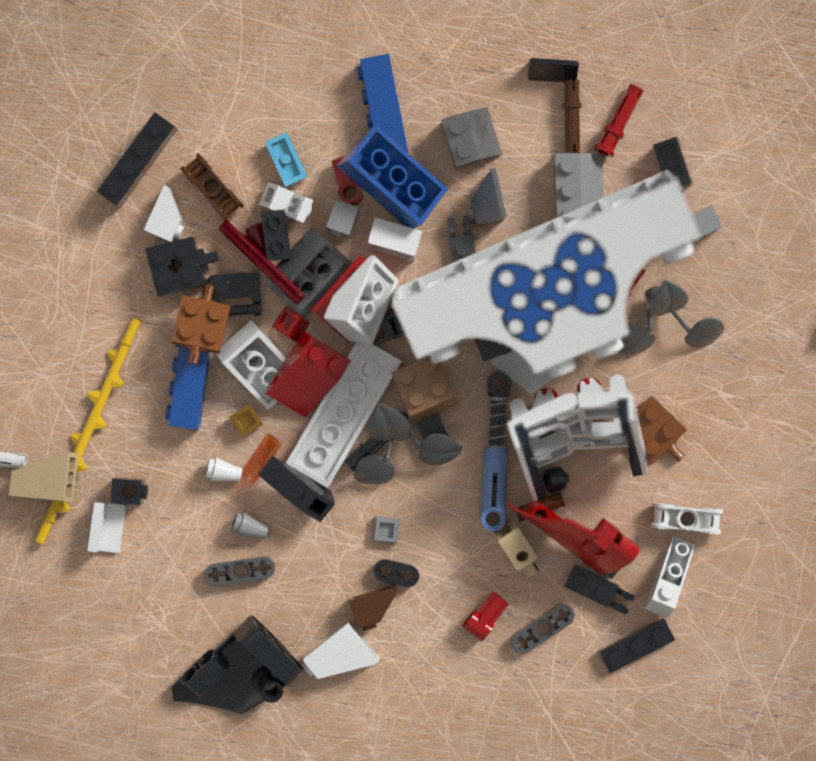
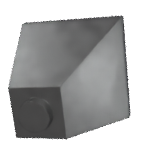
(487, 203)

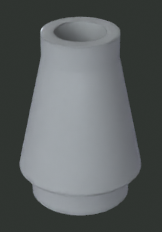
(248, 526)

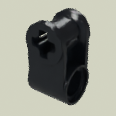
(390, 328)

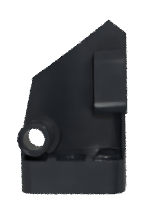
(239, 671)

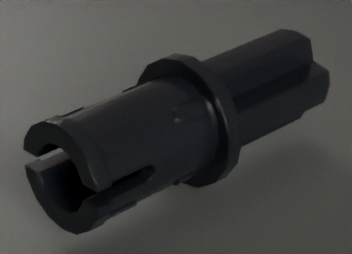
(366, 449)

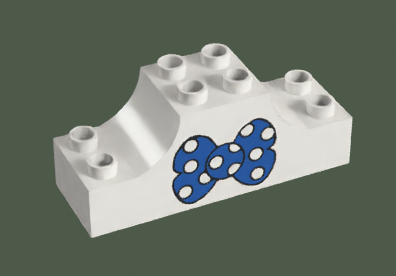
(553, 285)

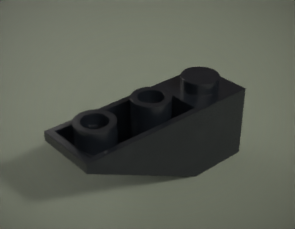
(298, 488)

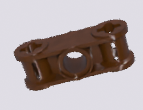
(222, 200)

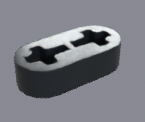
(394, 578)

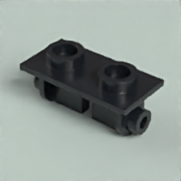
(275, 235)

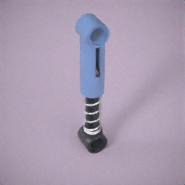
(495, 455)

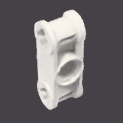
(701, 518)

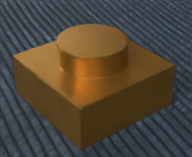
(246, 420)

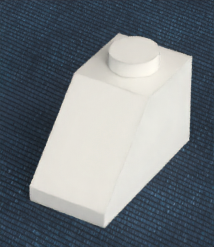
(165, 217)

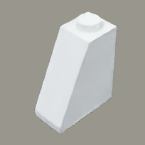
(340, 653)

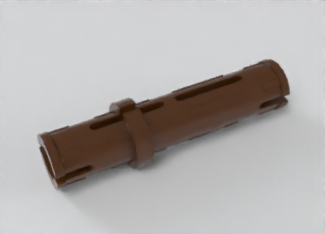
(572, 116)

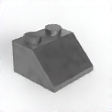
(471, 137)

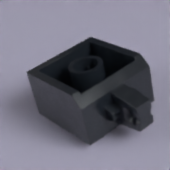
(191, 273)

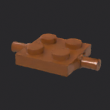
(200, 324)
(659, 430)

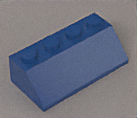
(392, 177)

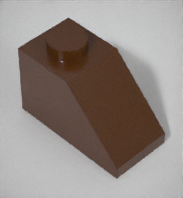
(371, 607)

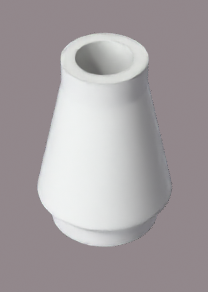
(222, 471)

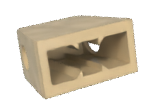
(513, 542)

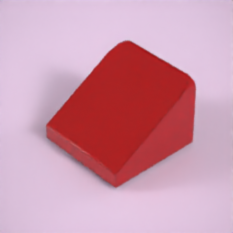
(290, 324)

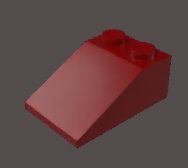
(307, 374)

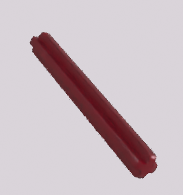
(261, 262)

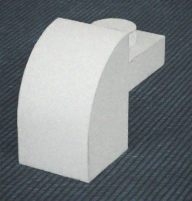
(279, 198)

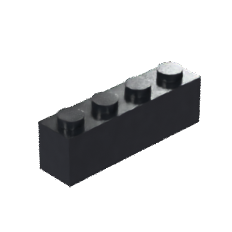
(137, 160)

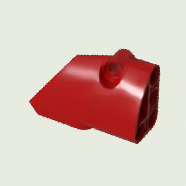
(601, 549)

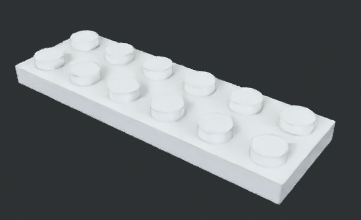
(343, 413)

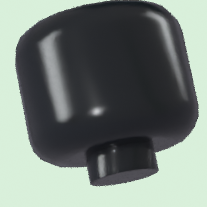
(555, 479)

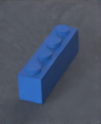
(382, 97)
(187, 390)

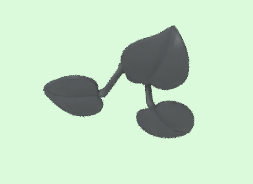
(663, 300)
(391, 425)

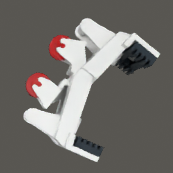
(574, 430)

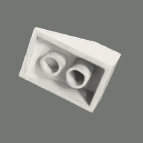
(362, 302)
(253, 361)

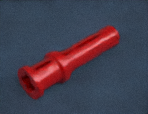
(614, 131)

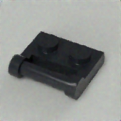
(238, 286)

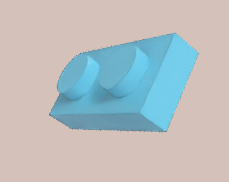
(286, 159)

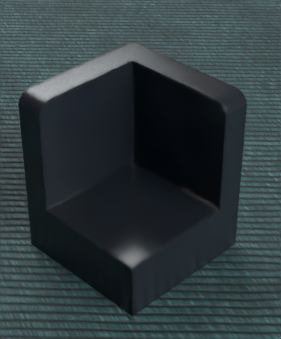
(491, 348)

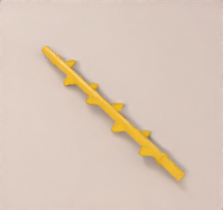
(94, 421)

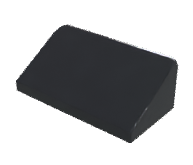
(552, 70)

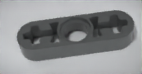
(223, 578)
(543, 618)

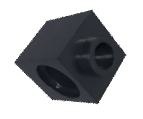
(118, 495)

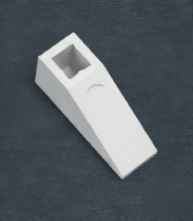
(670, 577)

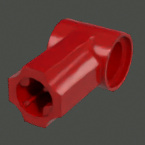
(345, 183)
(482, 621)

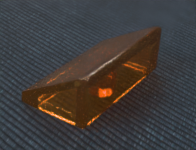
(267, 448)

